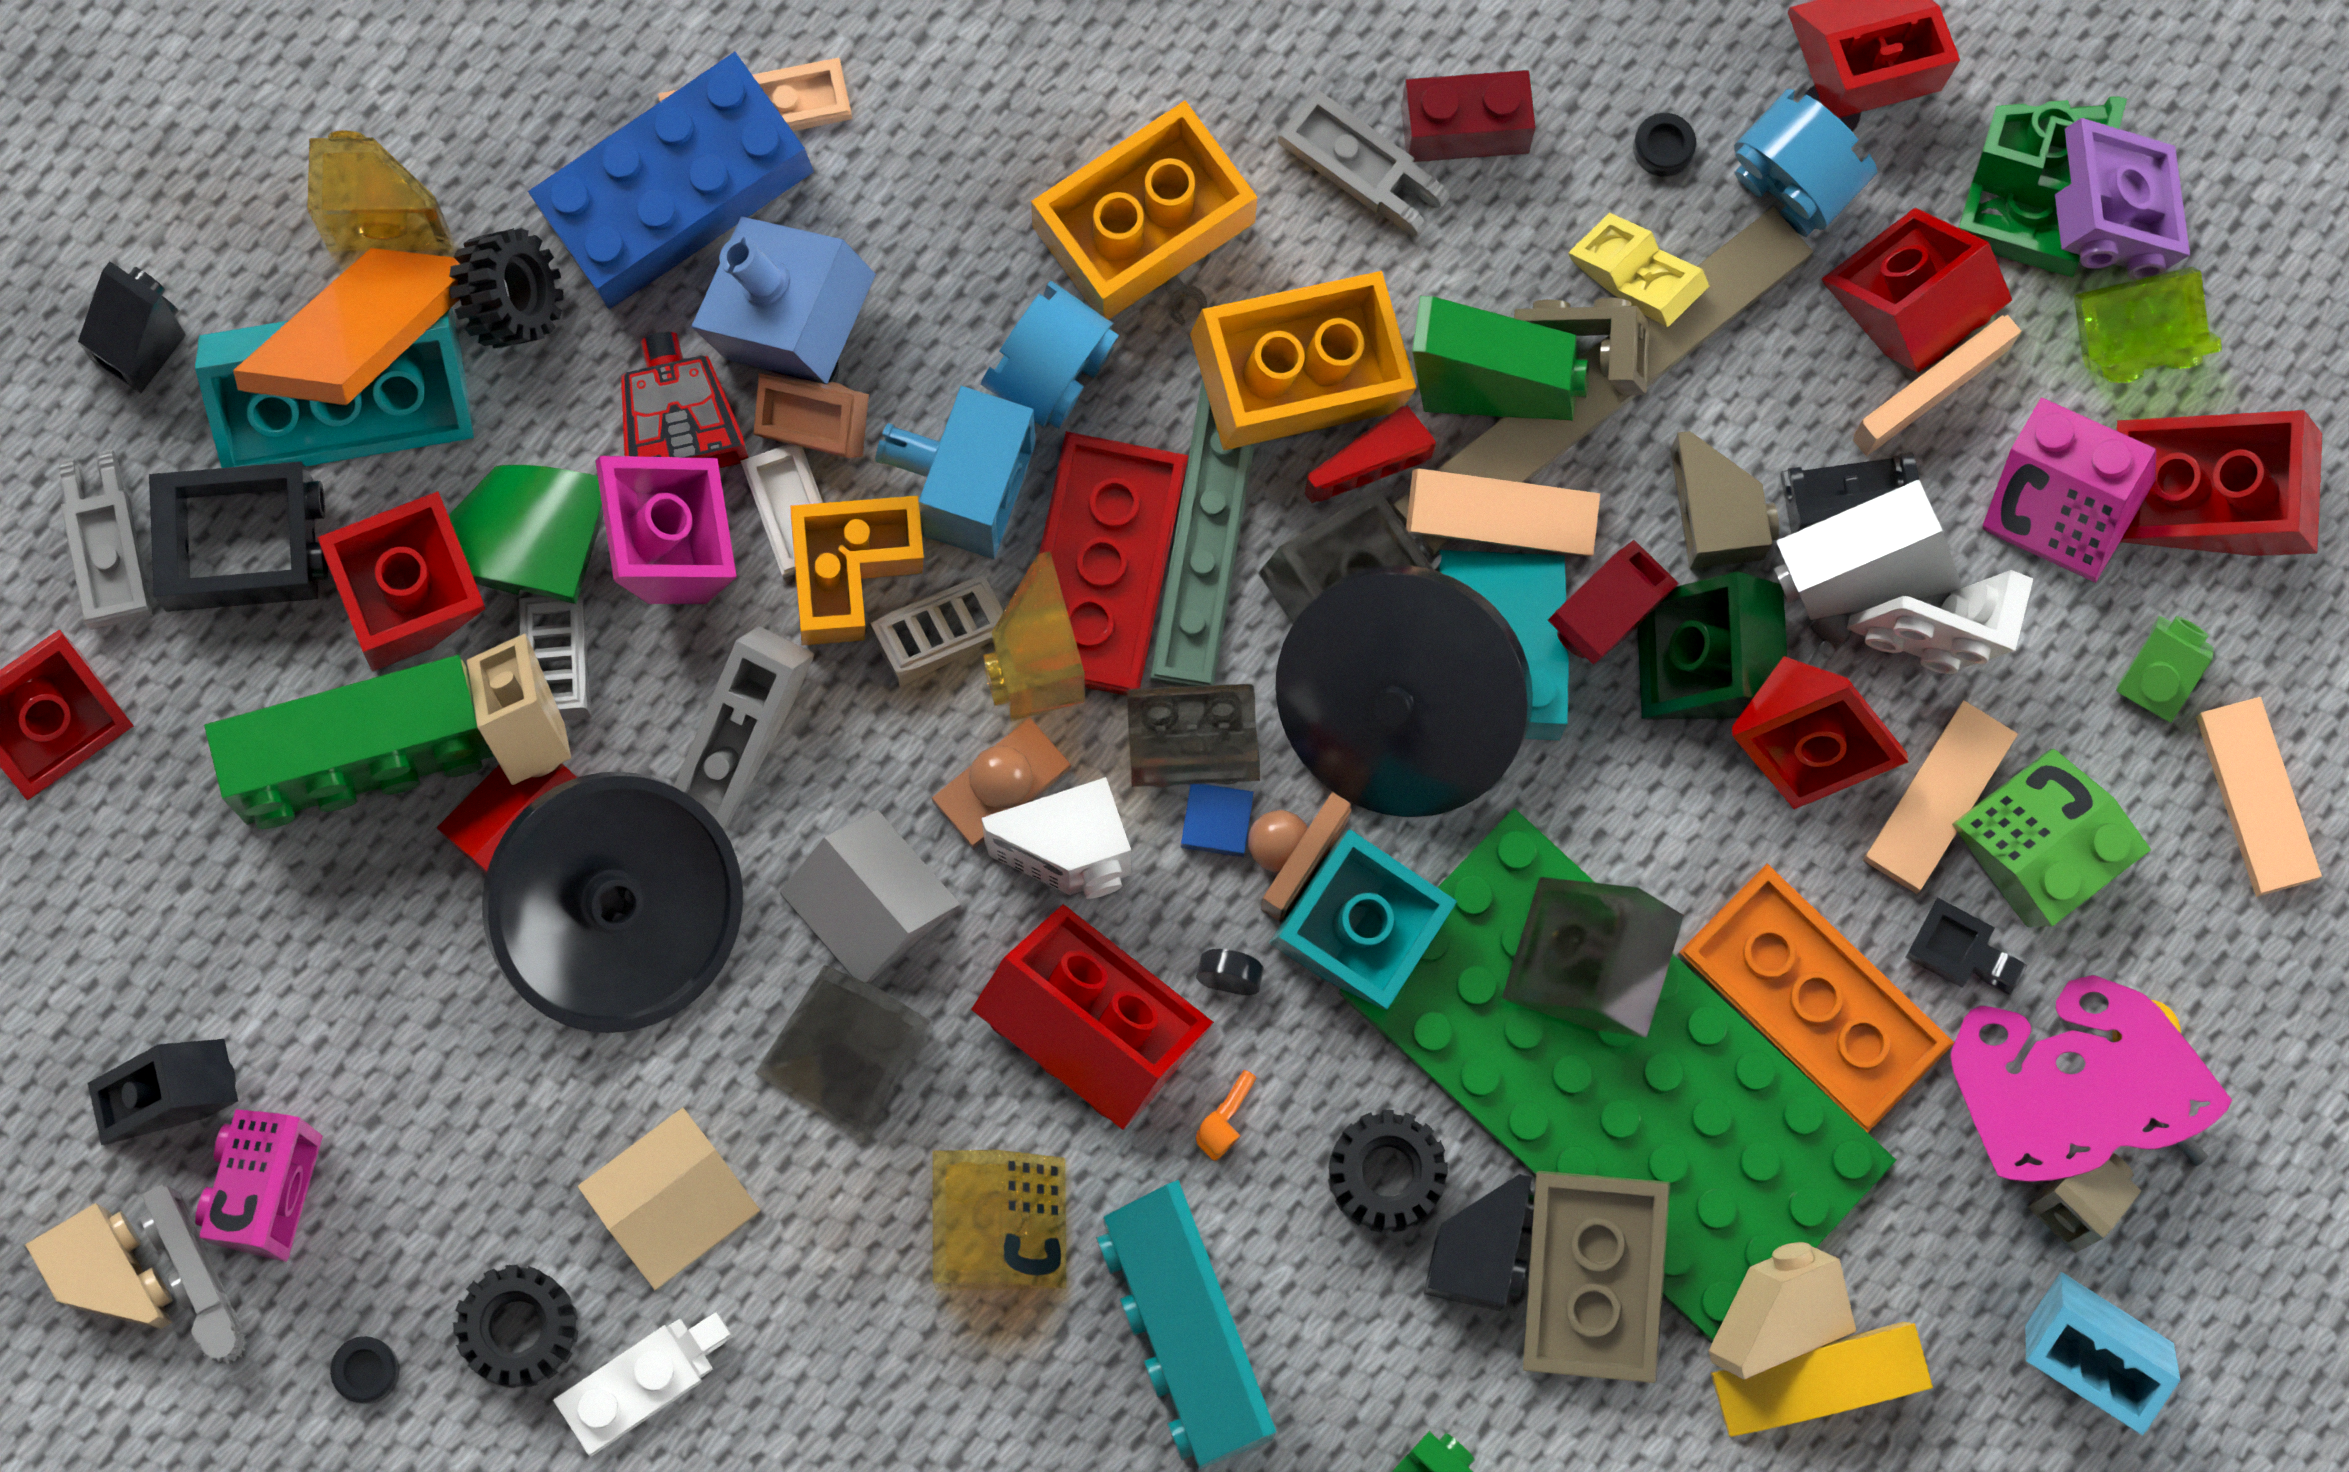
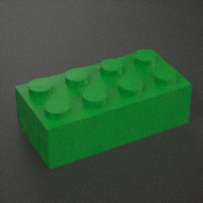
(348, 743)

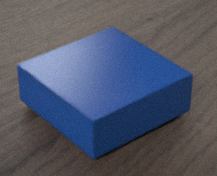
(1217, 819)

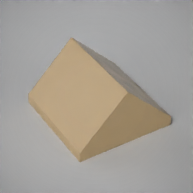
(668, 1198)

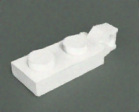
(640, 1381)

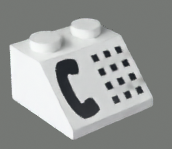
(1064, 840)

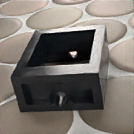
(170, 537)

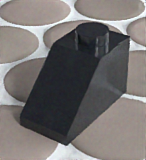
(163, 1089)

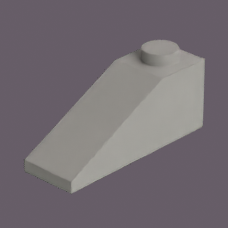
(743, 720)

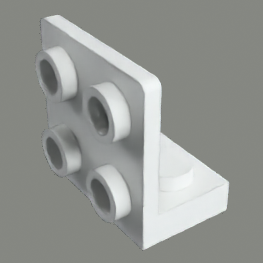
(1966, 631)

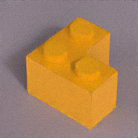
(839, 547)

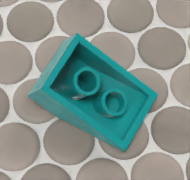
(1526, 594)

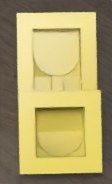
(1635, 269)

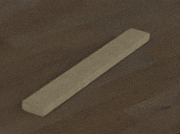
(1737, 278)

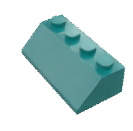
(407, 406)
(1187, 1326)

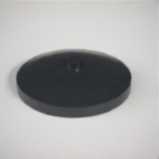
(1404, 691)
(612, 902)

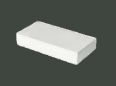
(776, 482)

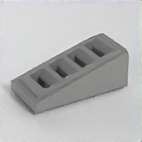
(929, 659)
(570, 704)

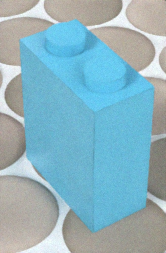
(2101, 1353)

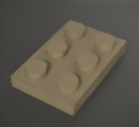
(1596, 1276)

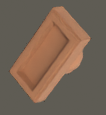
(811, 414)
(1001, 779)
(1287, 846)

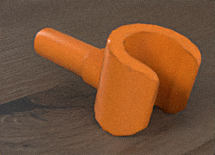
(1215, 1132)

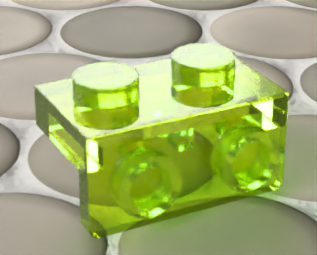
(2145, 325)

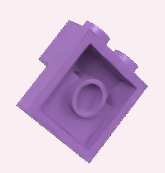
(2122, 201)

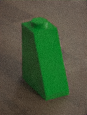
(1494, 364)

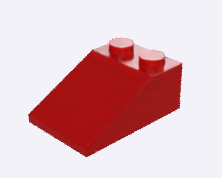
(2231, 483)

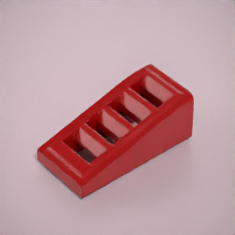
(1383, 450)

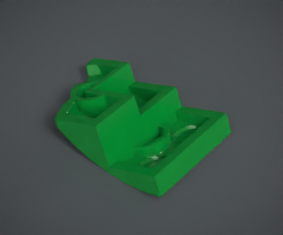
(2026, 166)
(530, 529)

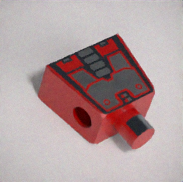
(678, 407)

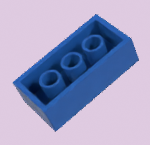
(672, 180)

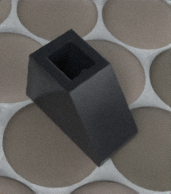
(130, 326)
(1478, 1248)

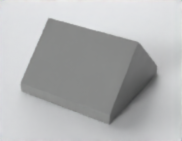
(867, 895)

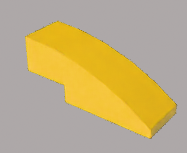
(1826, 1380)

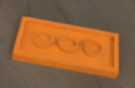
(352, 328)
(1815, 998)

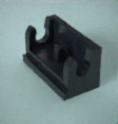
(1828, 491)

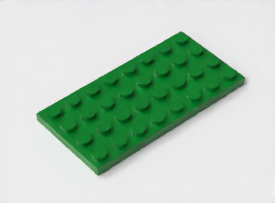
(1696, 1104)

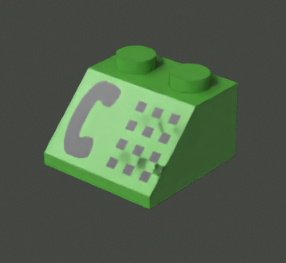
(2050, 839)

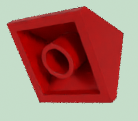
(53, 714)
(1814, 734)

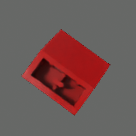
(1874, 51)

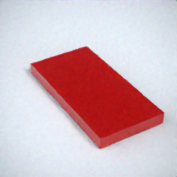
(1111, 549)

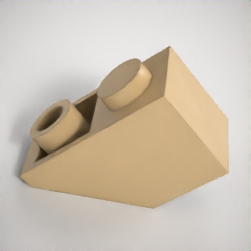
(94, 1269)

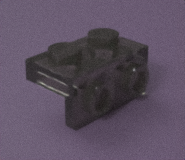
(1192, 735)

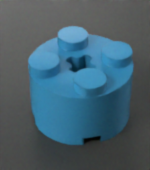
(1804, 161)
(1049, 353)

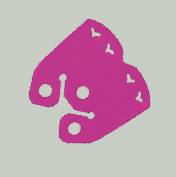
(2102, 1106)

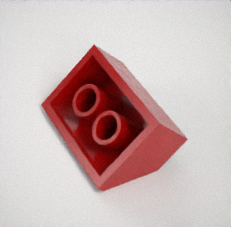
(1091, 1015)

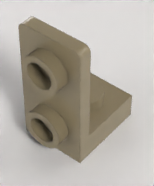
(1623, 355)

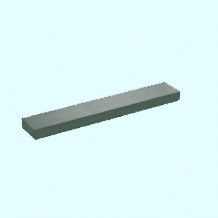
(1202, 556)

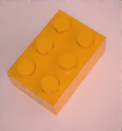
(1144, 211)
(1302, 360)

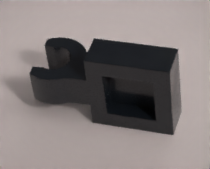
(1956, 945)

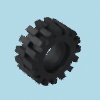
(482, 291)
(1399, 1133)
(476, 1319)

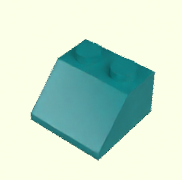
(1362, 920)

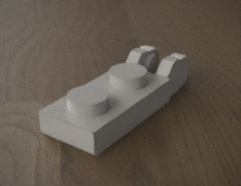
(1360, 161)
(104, 546)
(195, 1277)

